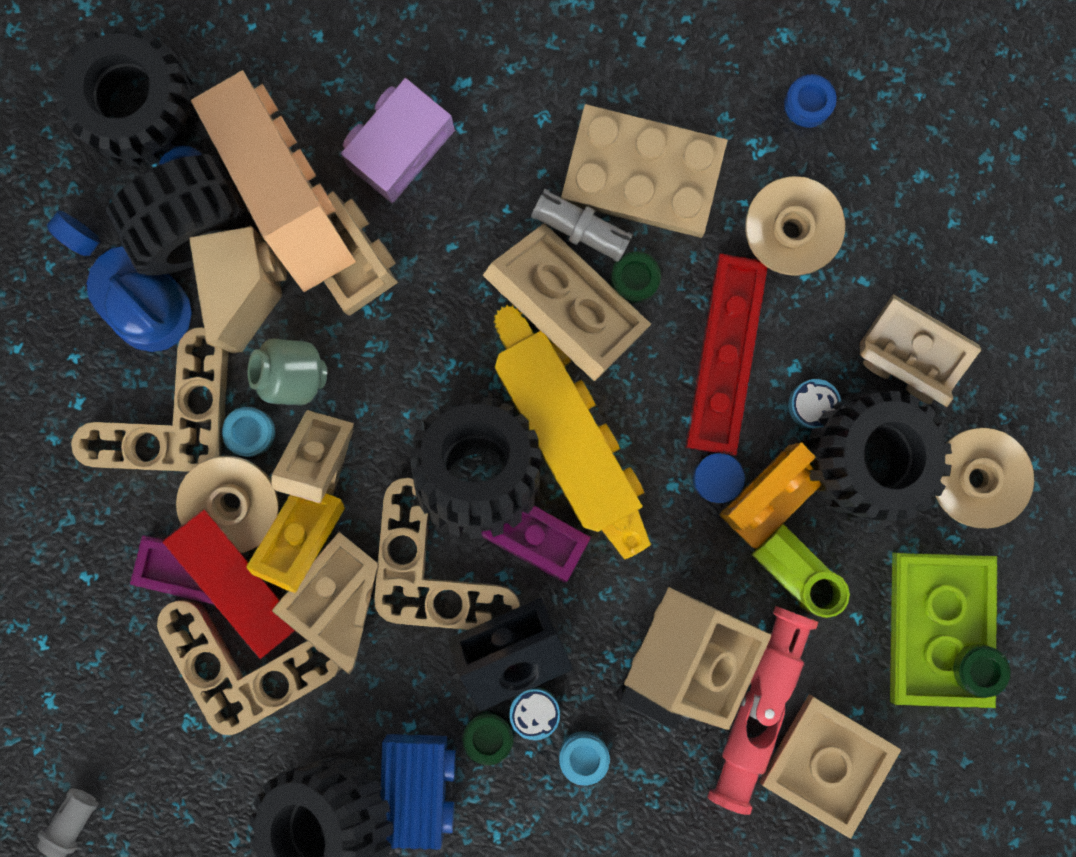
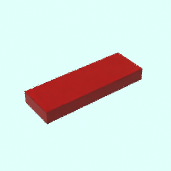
(228, 583)

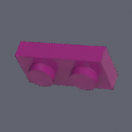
(543, 543)

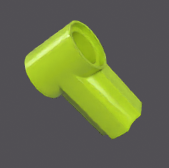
(798, 570)

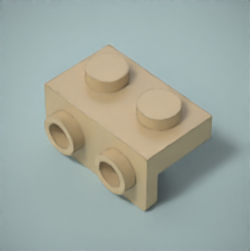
(371, 273)
(917, 351)

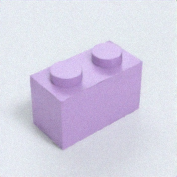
(397, 139)

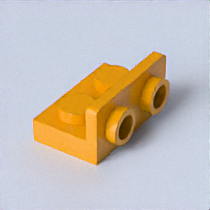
(772, 496)

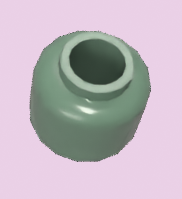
(286, 371)

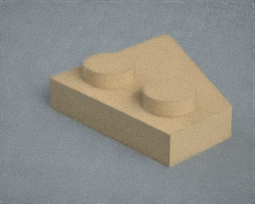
(333, 601)

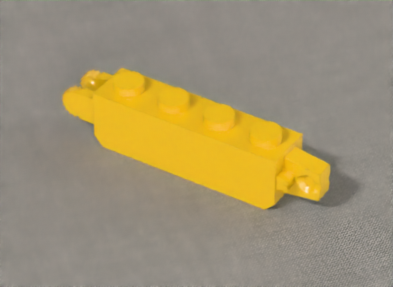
(568, 435)

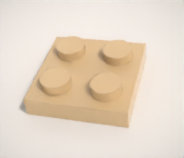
(829, 766)

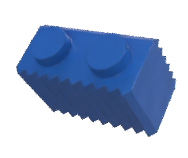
(414, 784)

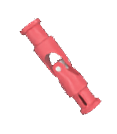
(766, 700)

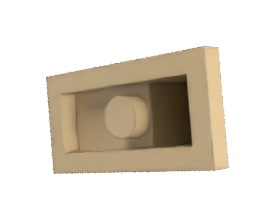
(313, 457)

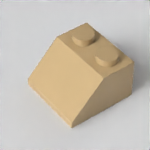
(236, 285)
(697, 660)

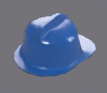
(140, 308)

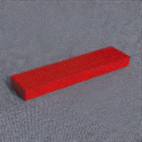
(726, 355)

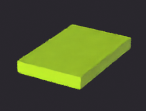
(935, 613)

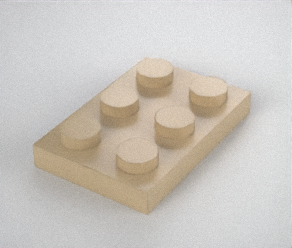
(644, 171)
(567, 300)

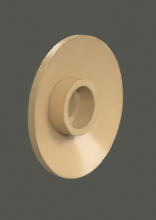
(811, 209)
(1005, 473)
(217, 476)

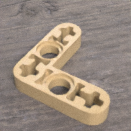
(172, 438)
(411, 575)
(246, 689)

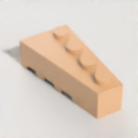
(274, 179)

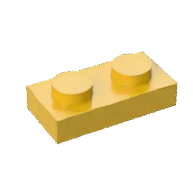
(295, 540)

